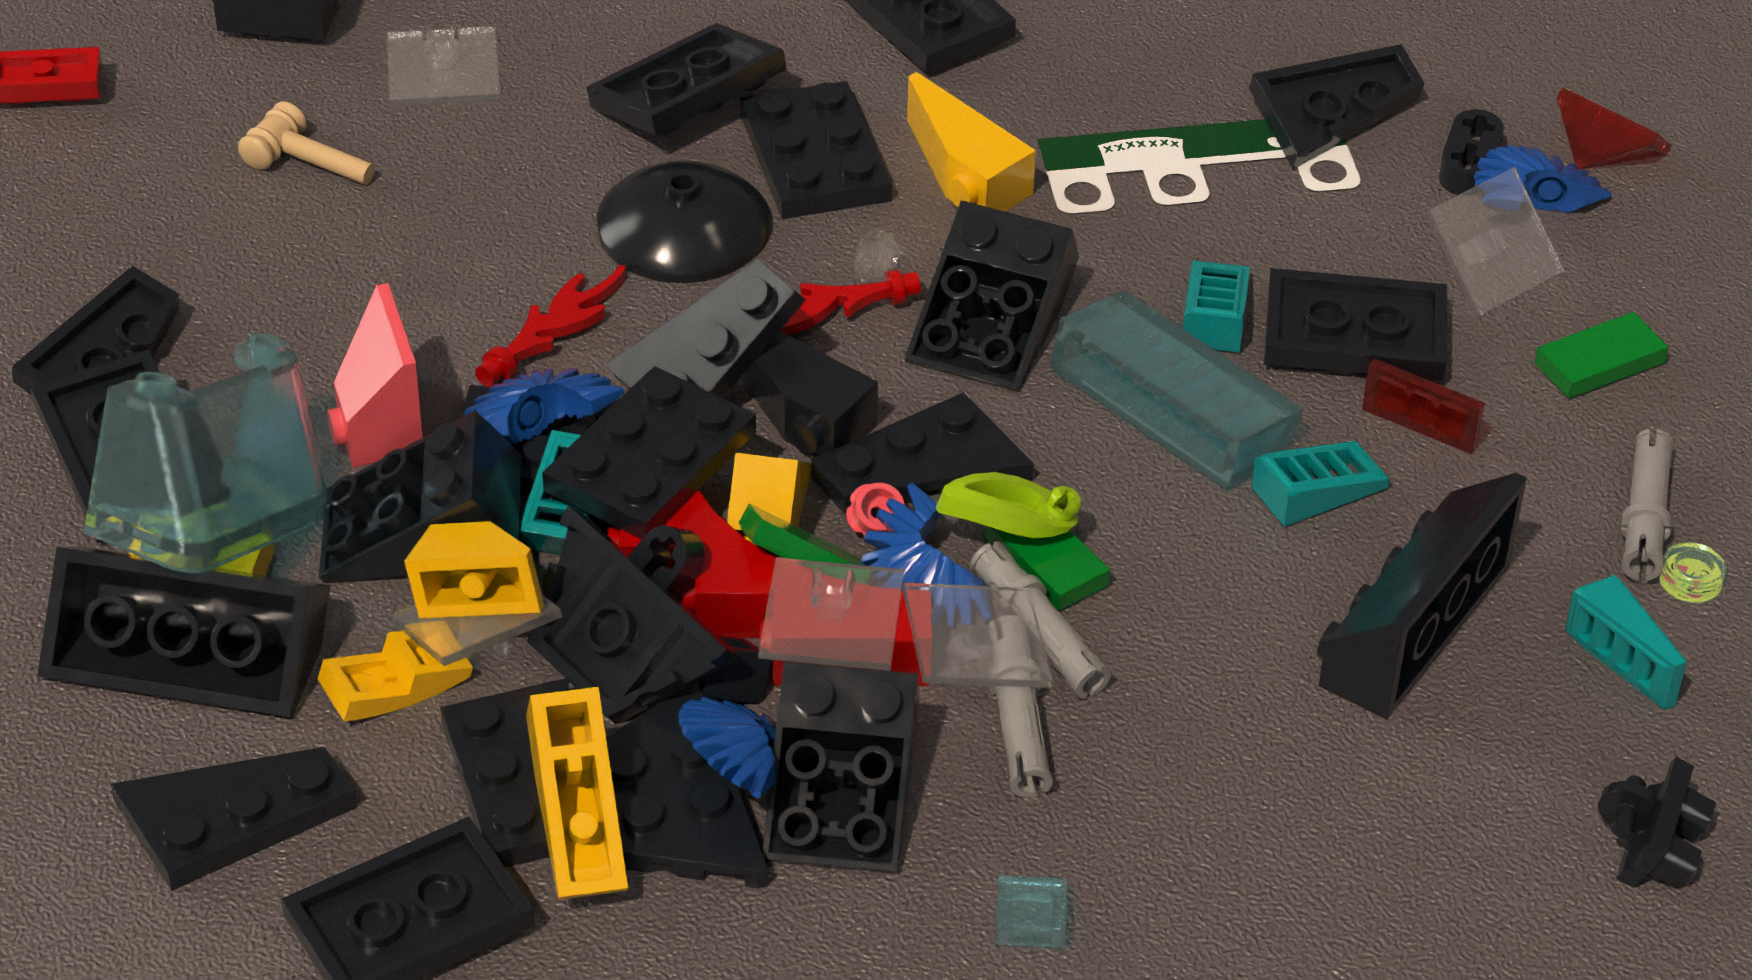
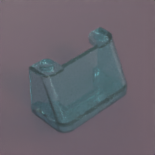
(208, 467)

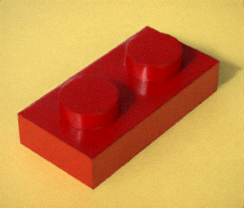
(50, 75)

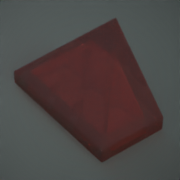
(1603, 136)
(1423, 406)

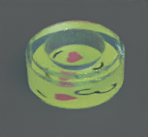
(1692, 572)

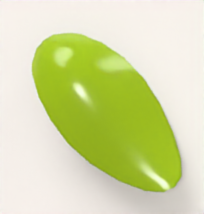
(1011, 504)

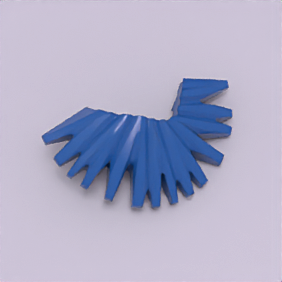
(1546, 181)
(529, 403)
(906, 544)
(732, 741)

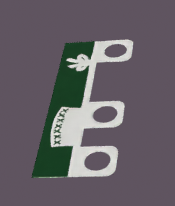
(1171, 152)

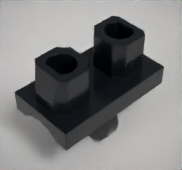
(1651, 818)

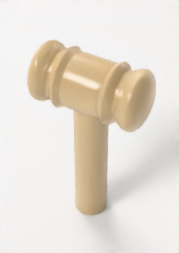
(282, 132)

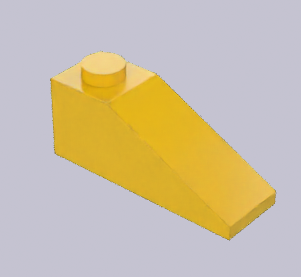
(968, 151)
(576, 792)

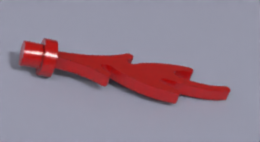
(824, 299)
(567, 314)

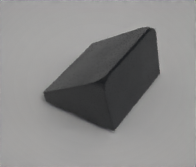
(743, 678)

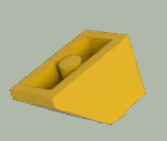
(769, 484)
(472, 572)

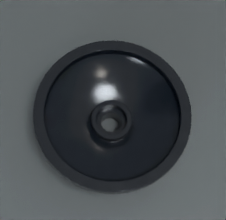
(683, 222)

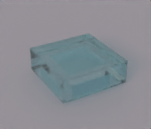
(1031, 911)

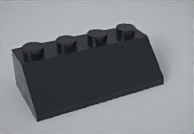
(1422, 596)
(182, 634)

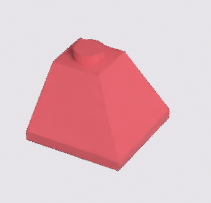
(376, 386)

